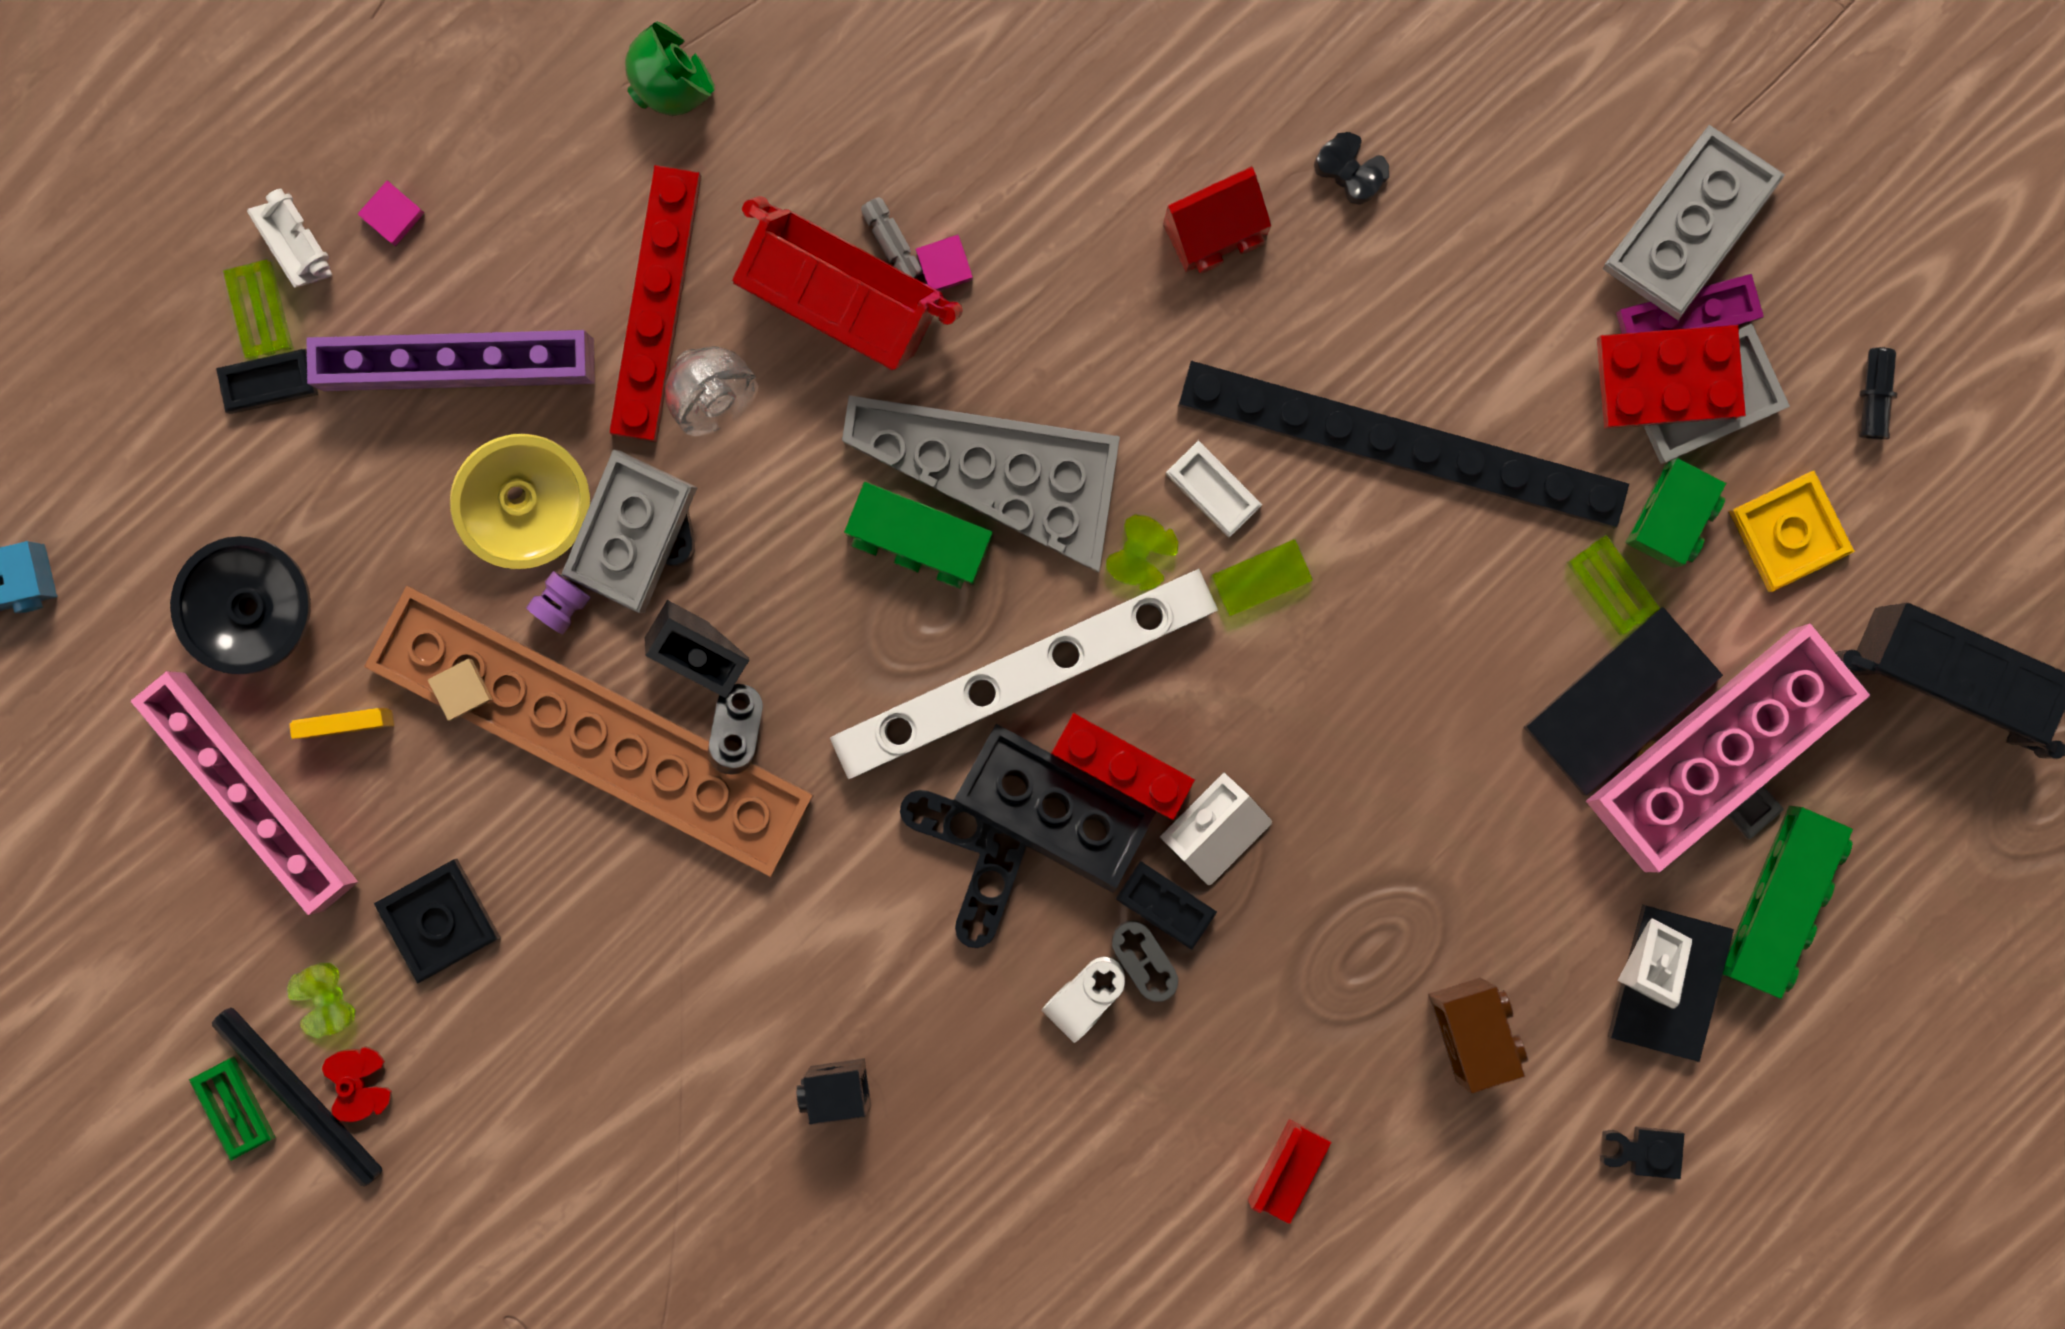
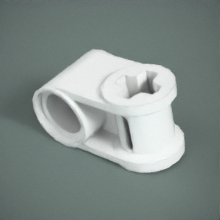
(1080, 1003)

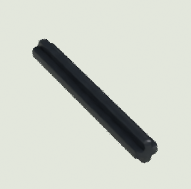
(297, 1096)

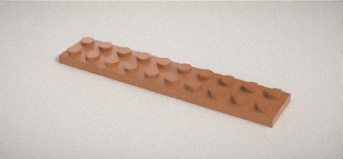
(593, 732)

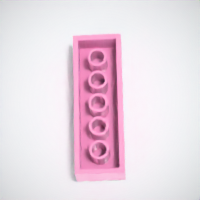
(1727, 748)

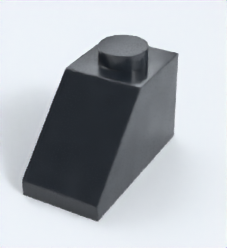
(694, 649)

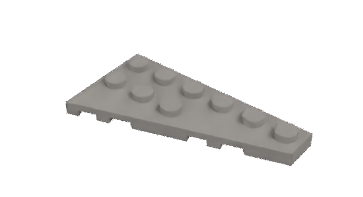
(1022, 474)

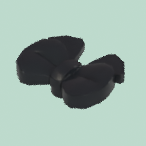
(1338, 162)

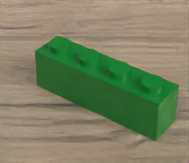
(1787, 901)

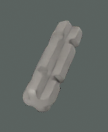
(890, 237)

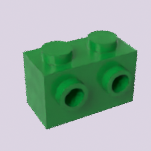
(1677, 514)

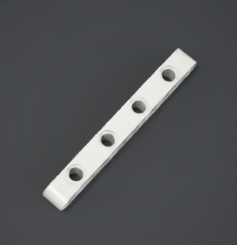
(1023, 674)

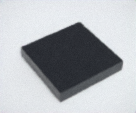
(437, 920)

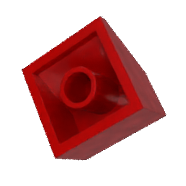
(1218, 221)

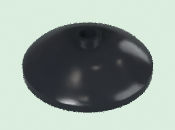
(211, 600)

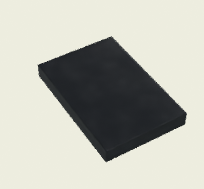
(1685, 1028)

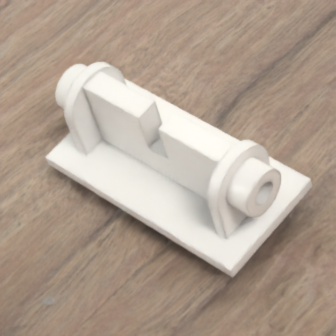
(289, 241)

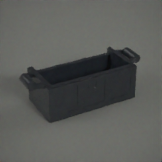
(1965, 673)

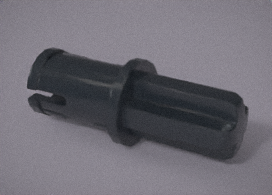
(1878, 393)

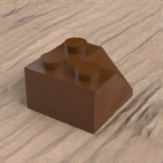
(1478, 1034)

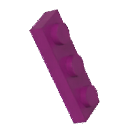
(1715, 305)

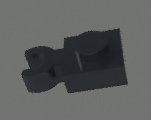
(1652, 1152)

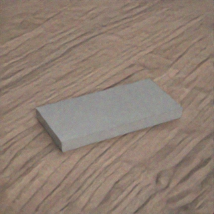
(1693, 222)

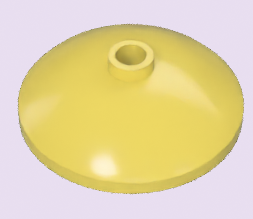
(524, 529)

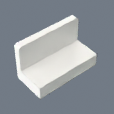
(1216, 829)

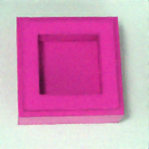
(391, 213)
(944, 263)

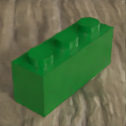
(917, 535)

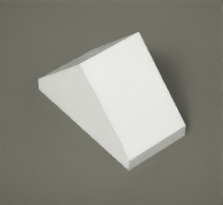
(1658, 964)

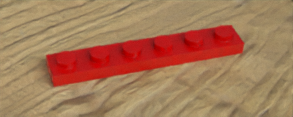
(655, 303)

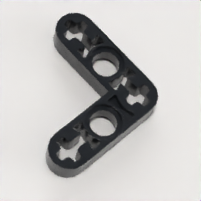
(980, 842)

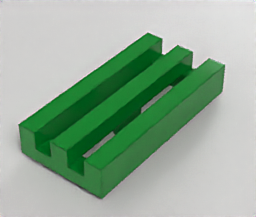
(247, 1100)

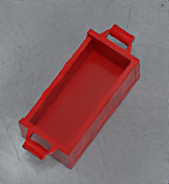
(837, 286)

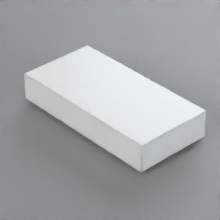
(1213, 489)

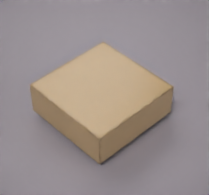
(460, 689)

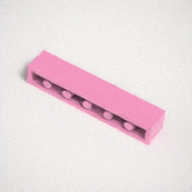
(244, 791)

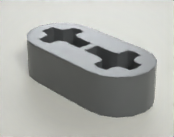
(1135, 966)

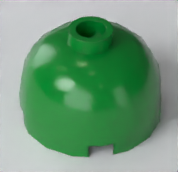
(664, 74)

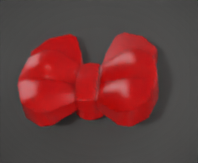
(353, 1098)

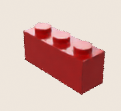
(1123, 766)

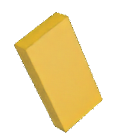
(341, 723)

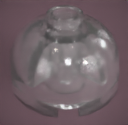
(708, 386)

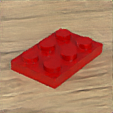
(1671, 376)

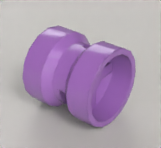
(564, 594)

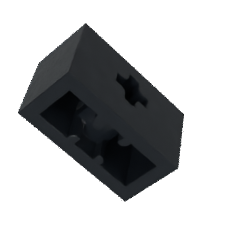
(834, 1091)

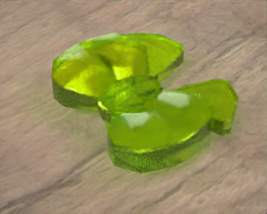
(1130, 563)
(331, 1011)

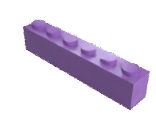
(450, 360)

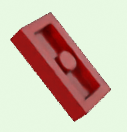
(1289, 1171)

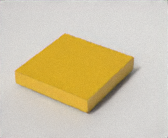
(1791, 531)

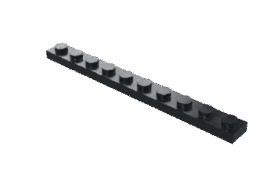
(1403, 445)

